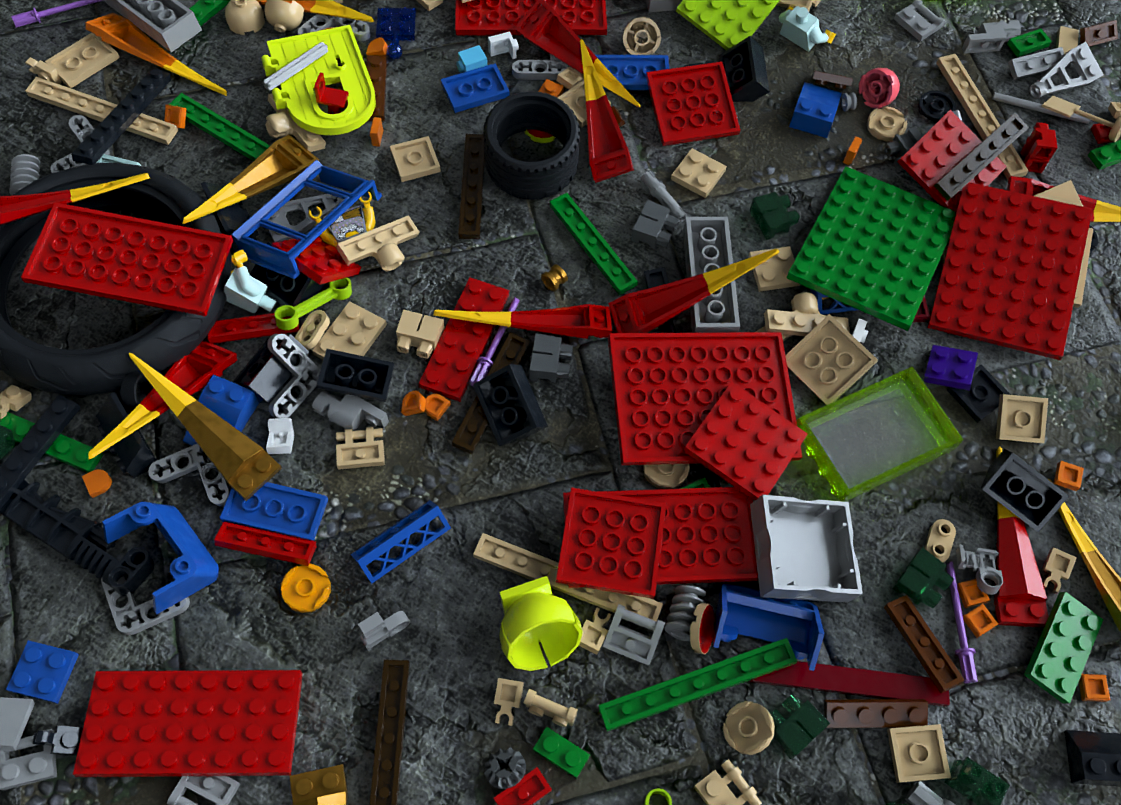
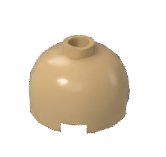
(283, 15)
(244, 16)
(649, 34)

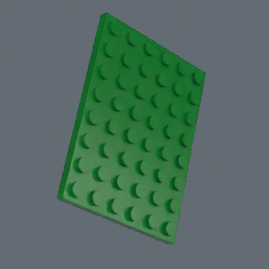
(874, 248)

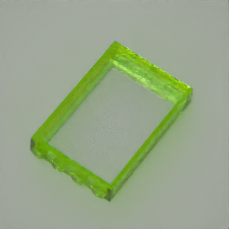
(877, 434)

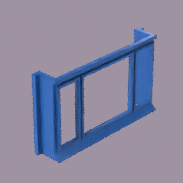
(282, 261)

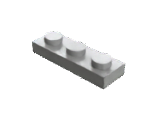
(1034, 63)

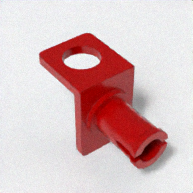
(328, 96)

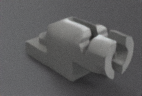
(991, 36)
(349, 411)

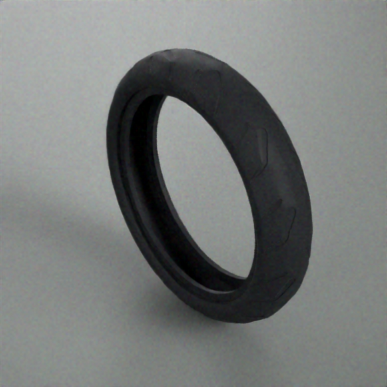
(157, 345)

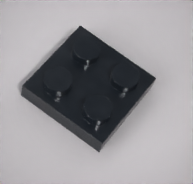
(983, 394)

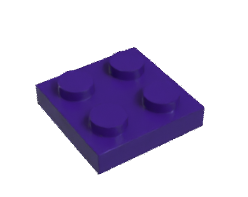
(951, 367)

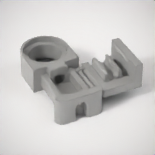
(985, 567)
(377, 629)

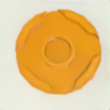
(305, 588)

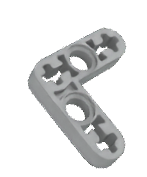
(331, 21)
(552, 64)
(64, 162)
(299, 372)
(195, 463)
(131, 611)

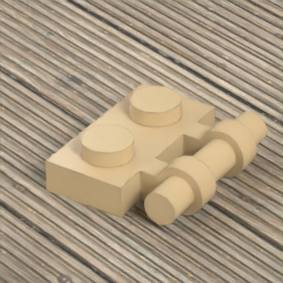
(362, 453)
(716, 792)

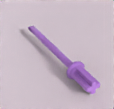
(33, 16)
(485, 363)
(964, 654)

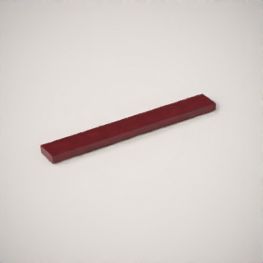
(856, 682)

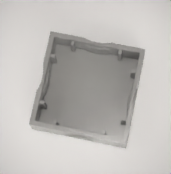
(805, 549)

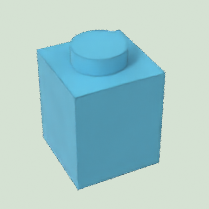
(471, 59)

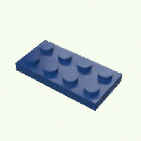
(632, 69)
(277, 510)

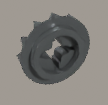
(504, 779)

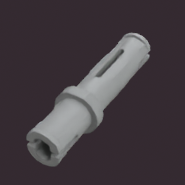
(658, 190)

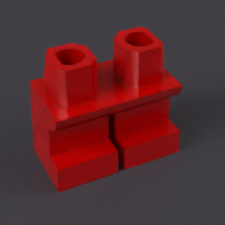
(1039, 148)

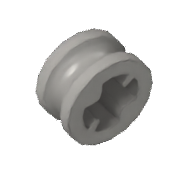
(848, 101)

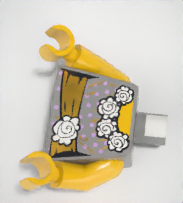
(349, 224)

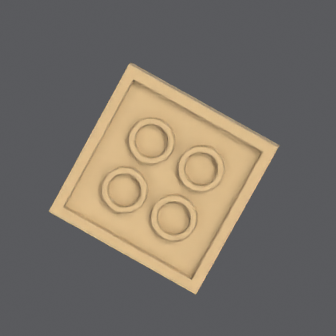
(829, 360)

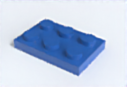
(475, 88)

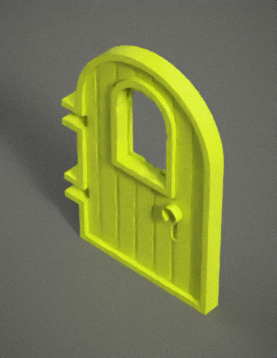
(299, 88)

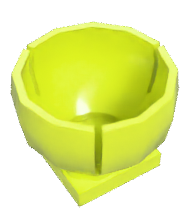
(537, 617)

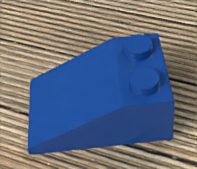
(815, 110)
(228, 401)

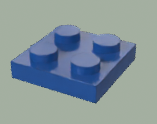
(42, 672)

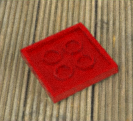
(320, 261)

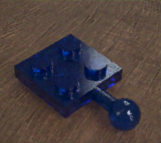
(396, 26)

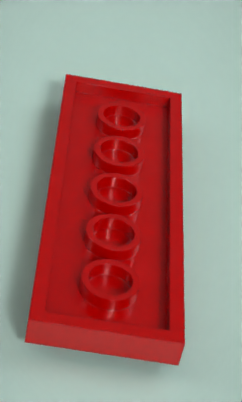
(463, 341)

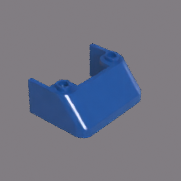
(194, 565)
(769, 619)

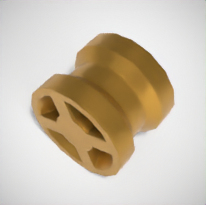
(554, 277)

